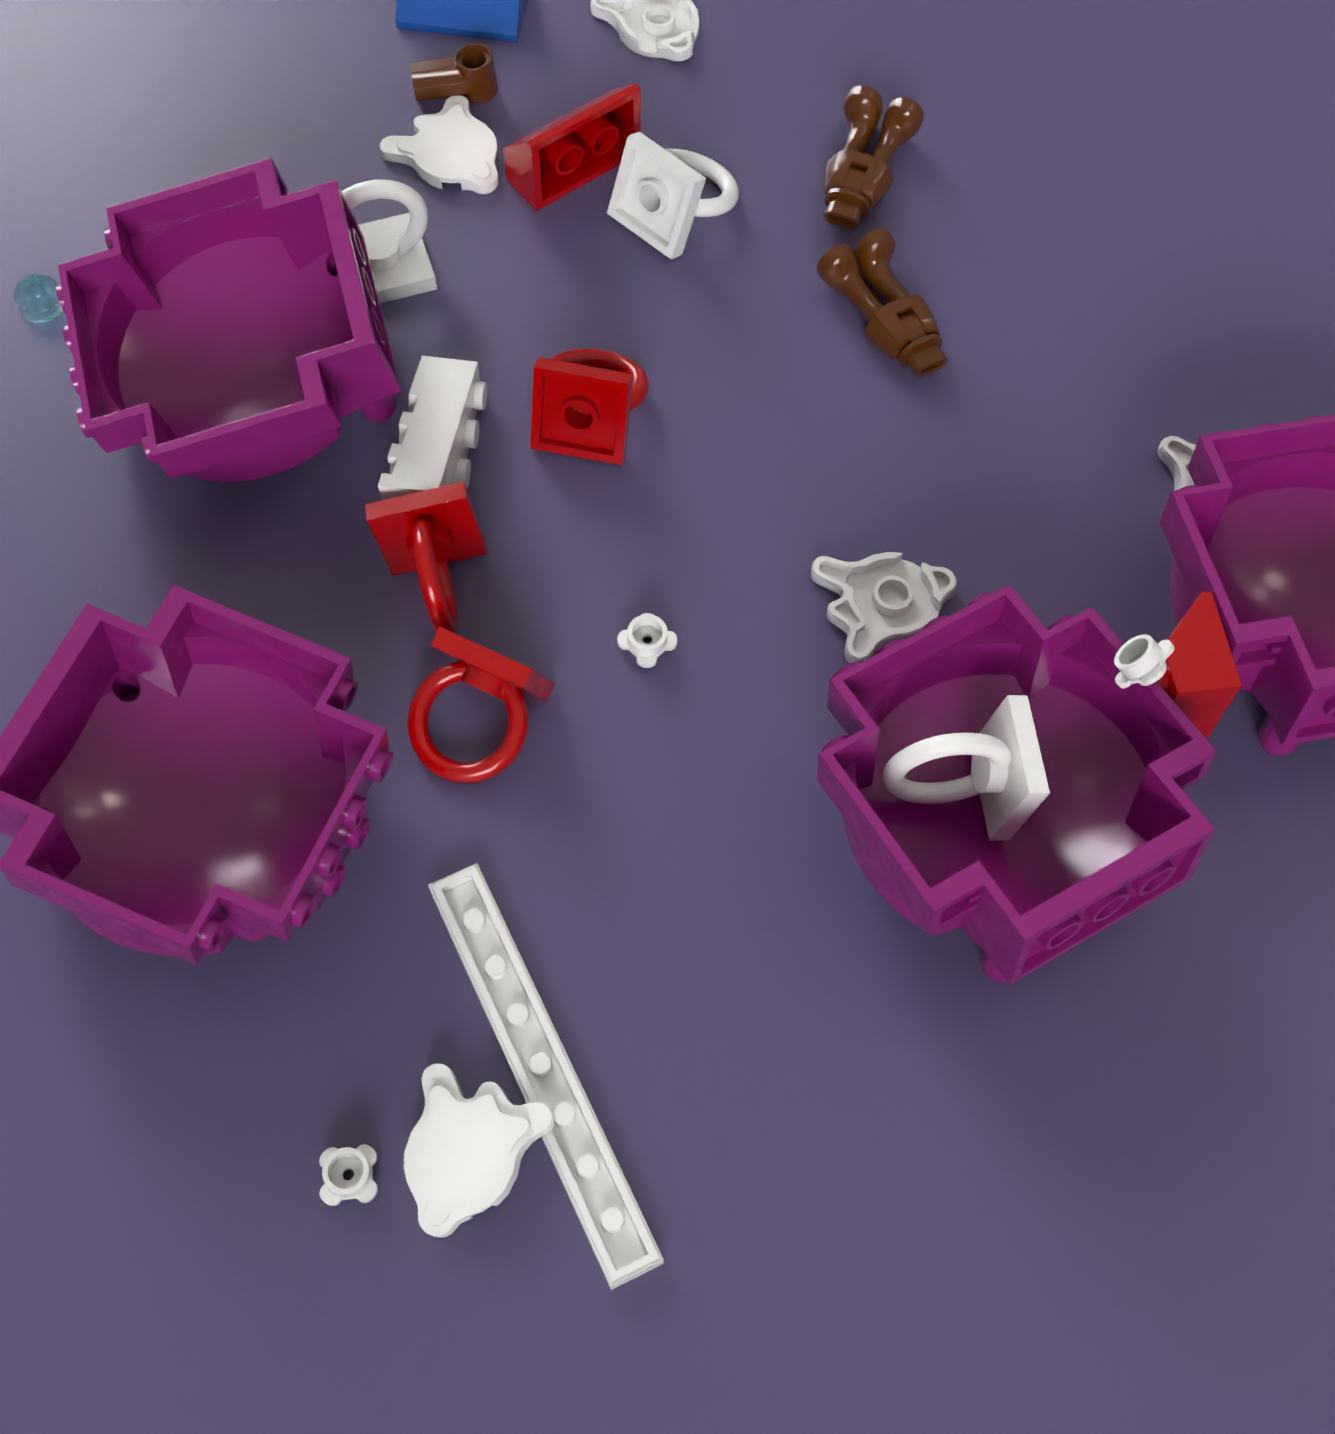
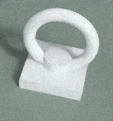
(662, 190)
(395, 242)
(1004, 769)

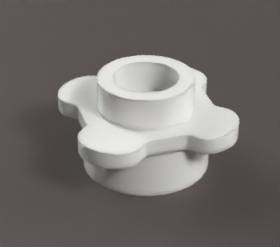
(647, 626)
(1142, 661)
(336, 1162)

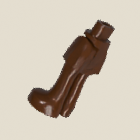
(858, 180)
(901, 327)

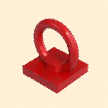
(583, 407)
(424, 535)
(490, 674)

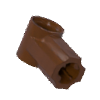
(465, 74)

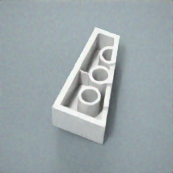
(437, 428)

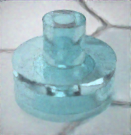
(37, 298)

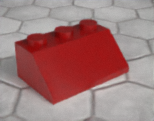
(573, 147)
(1201, 668)

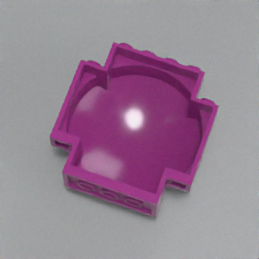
(227, 326)
(1265, 546)
(1113, 763)
(187, 778)

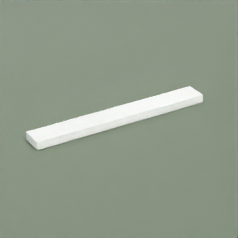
(547, 1076)

